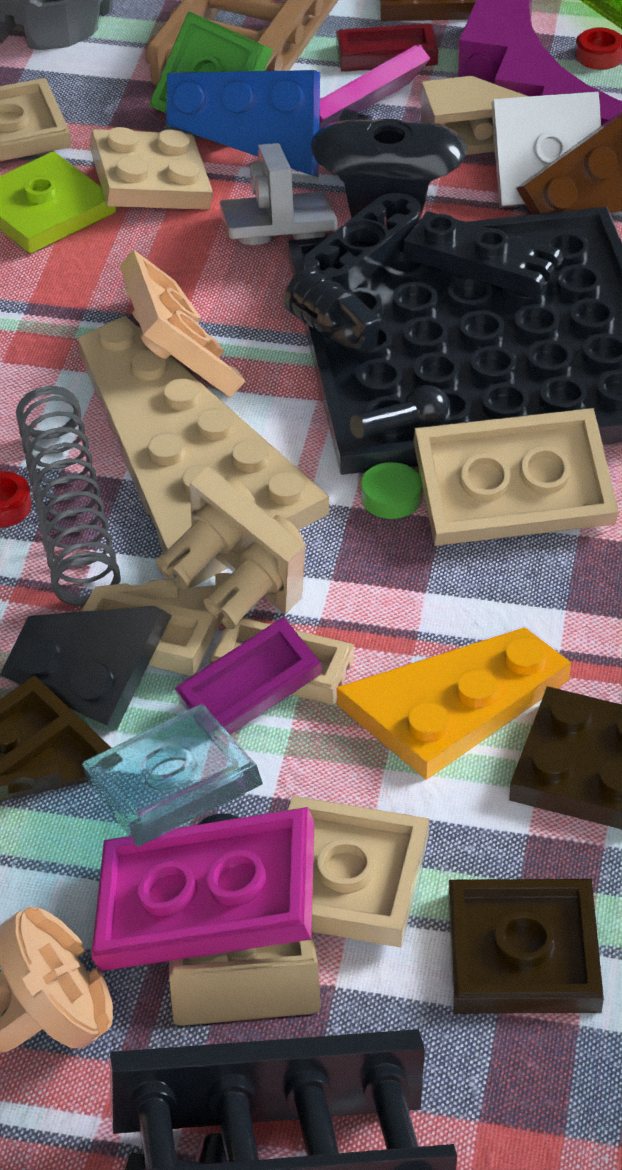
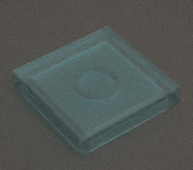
(171, 774)

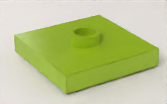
(48, 202)

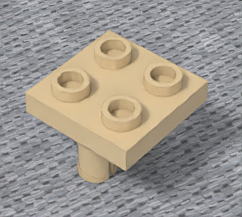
(258, 549)

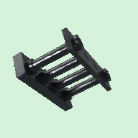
(277, 1082)

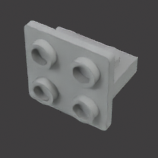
(275, 206)

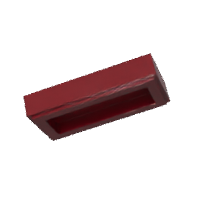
(376, 45)

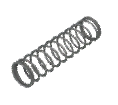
(77, 559)

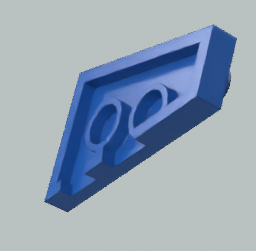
(250, 110)

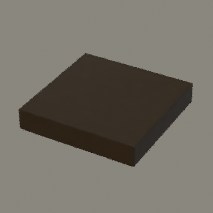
(524, 946)

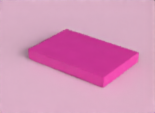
(205, 890)

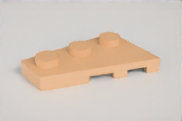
(172, 325)

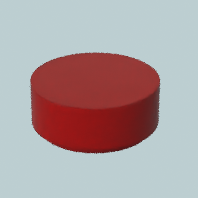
(599, 48)
(14, 499)

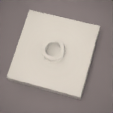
(536, 132)

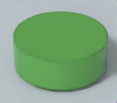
(391, 490)

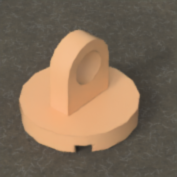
(48, 984)

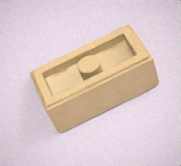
(246, 984)

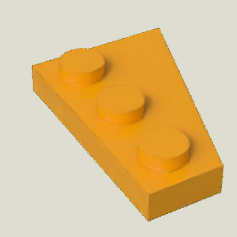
(454, 699)

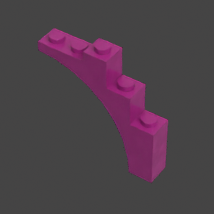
(507, 52)

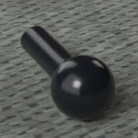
(422, 408)

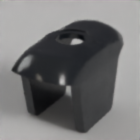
(387, 157)

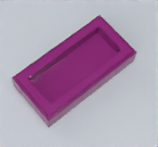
(252, 676)

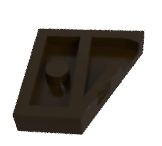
(42, 742)

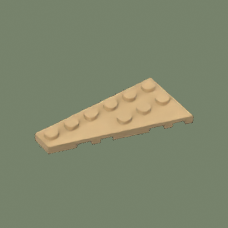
(177, 428)

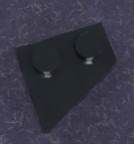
(89, 657)

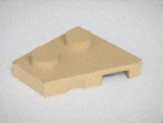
(189, 628)

